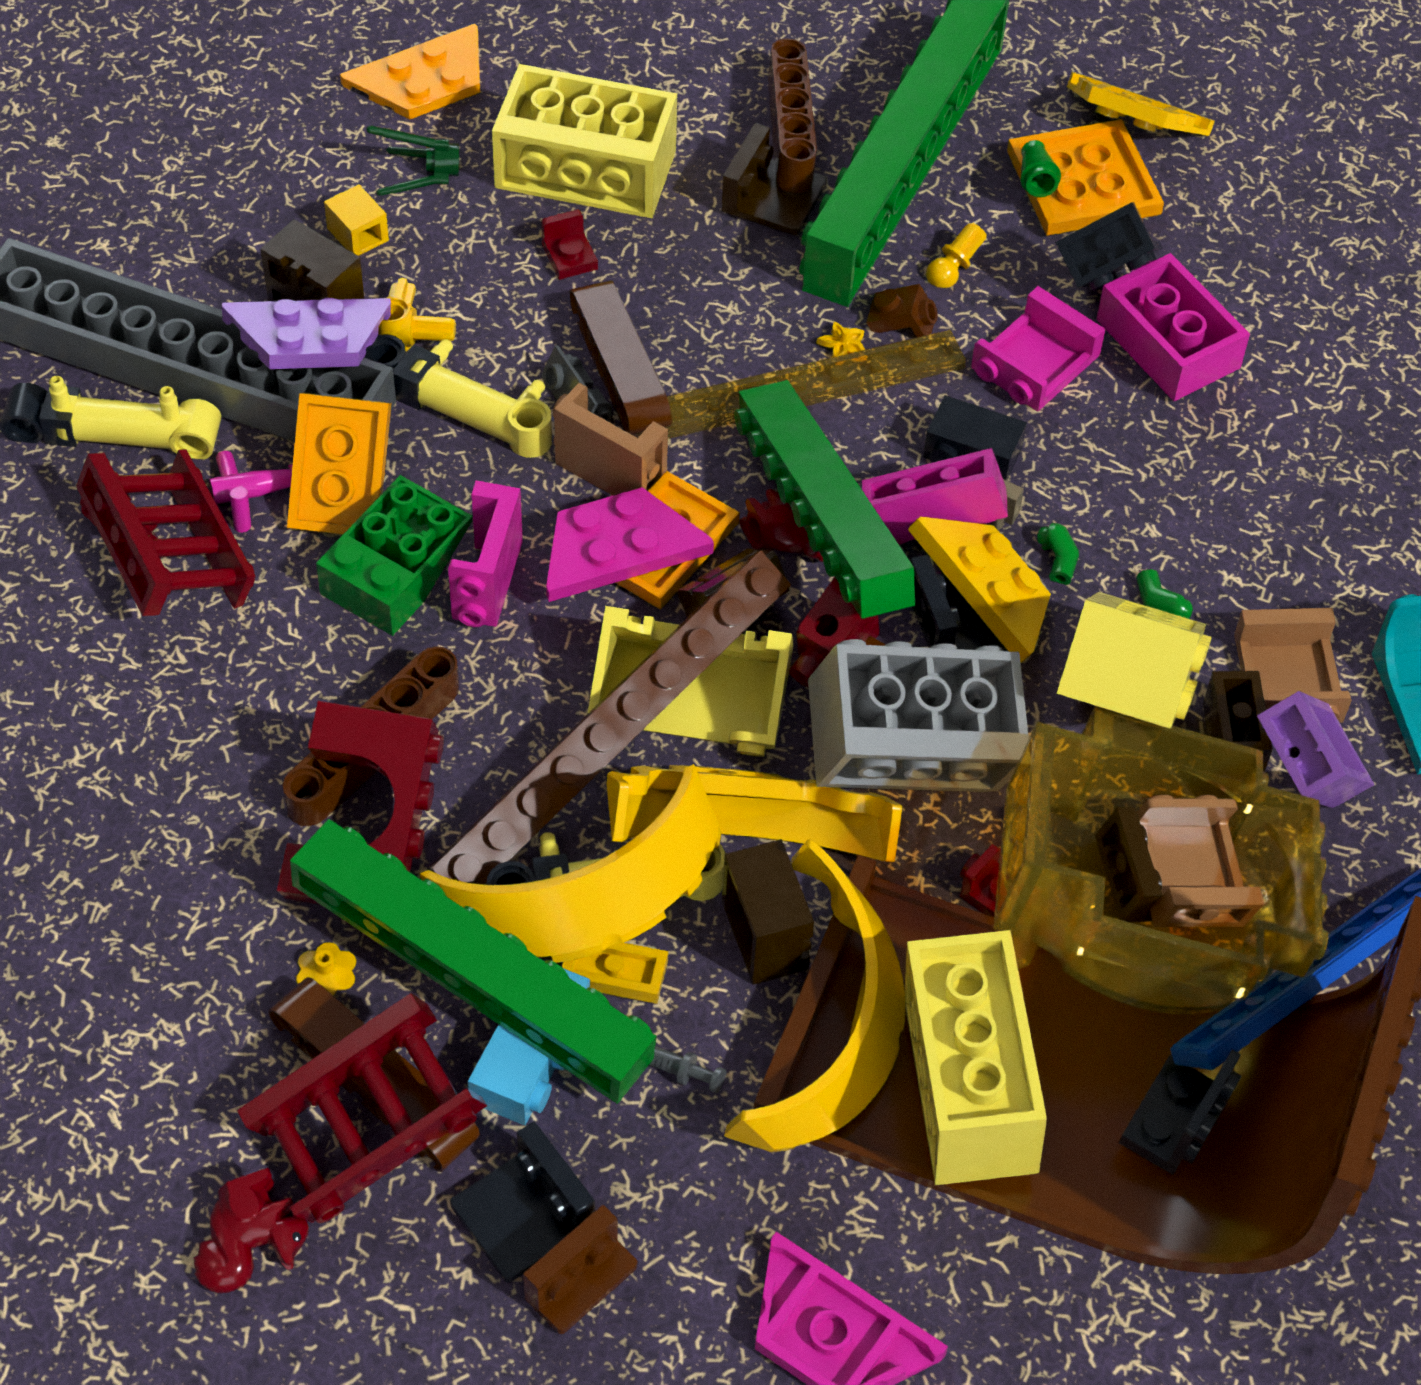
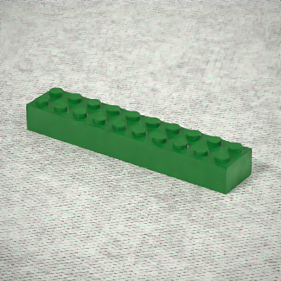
(900, 148)

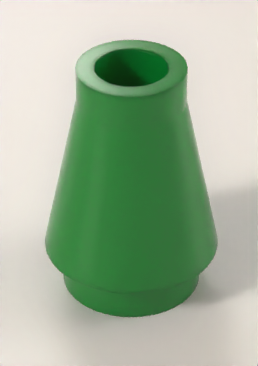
(1038, 170)

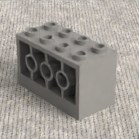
(917, 717)

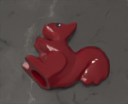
(774, 527)
(241, 1222)

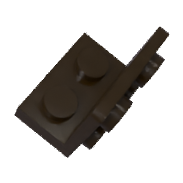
(753, 192)
(1129, 865)

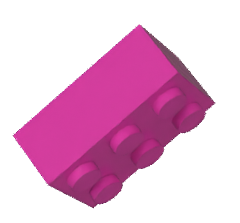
(1172, 326)

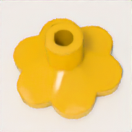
(328, 967)

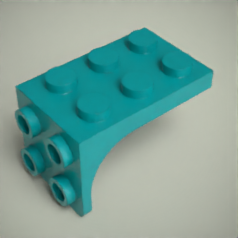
(1399, 666)

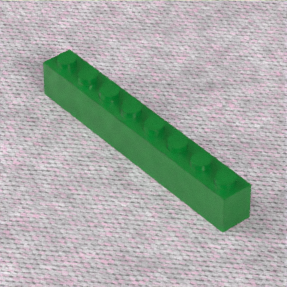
(826, 500)
(474, 960)

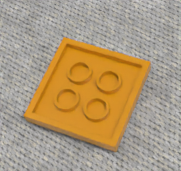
(1097, 176)

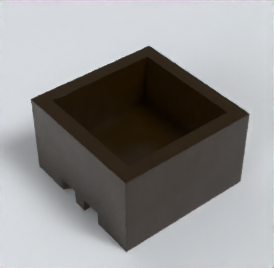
(309, 266)
(767, 911)

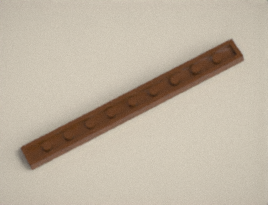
(613, 723)

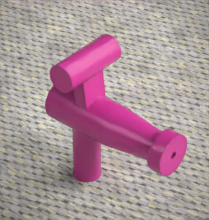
(240, 487)

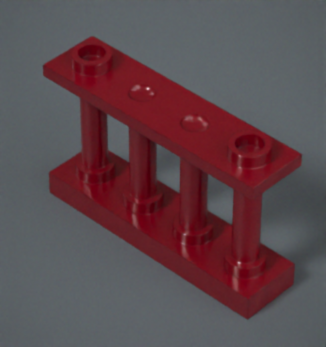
(139, 554)
(319, 1084)

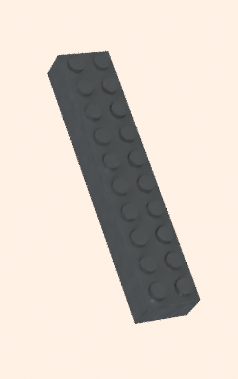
(160, 341)

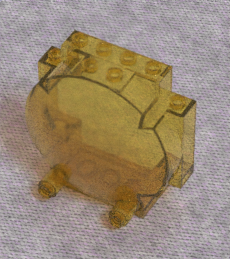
(1058, 890)

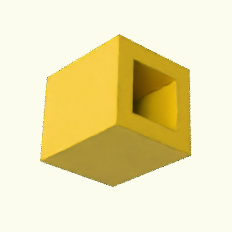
(356, 220)

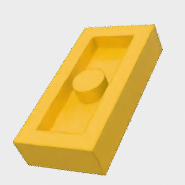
(624, 971)

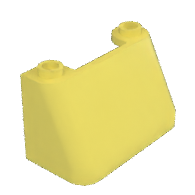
(729, 702)

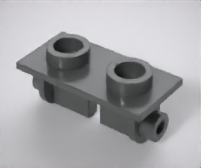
(564, 373)

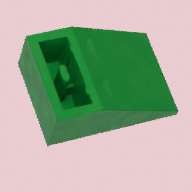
(392, 555)

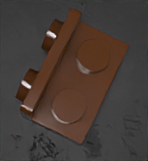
(578, 1271)

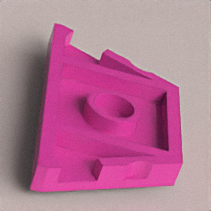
(619, 541)
(832, 1328)

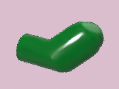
(1065, 550)
(1156, 597)

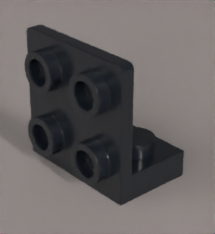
(1107, 247)
(945, 613)
(1179, 1113)
(524, 1205)

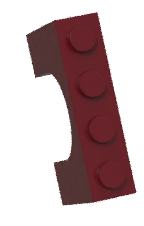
(396, 747)

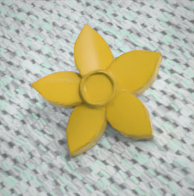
(842, 340)

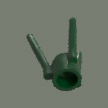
(440, 158)

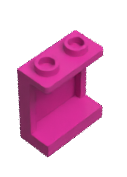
(1039, 350)
(482, 586)

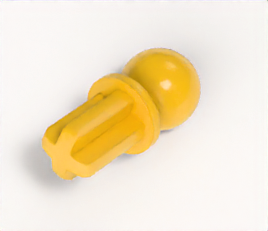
(944, 271)

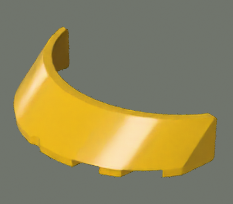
(762, 808)
(608, 898)
(873, 1036)

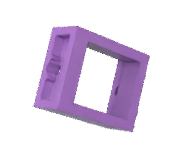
(1327, 761)

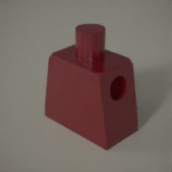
(824, 627)

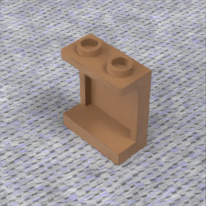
(604, 451)
(1292, 654)
(1196, 863)

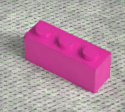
(950, 489)

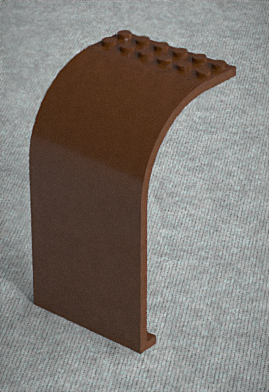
(1269, 1175)

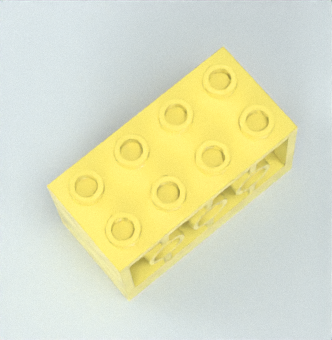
(584, 140)
(1134, 659)
(974, 1058)

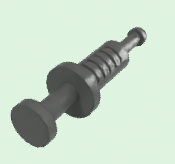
(686, 1067)

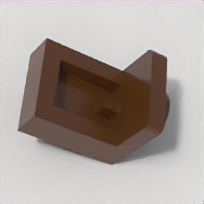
(902, 309)

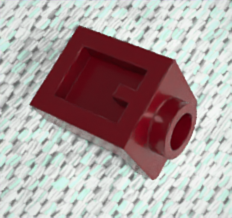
(567, 244)
(981, 880)

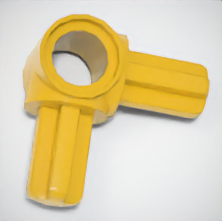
(405, 322)

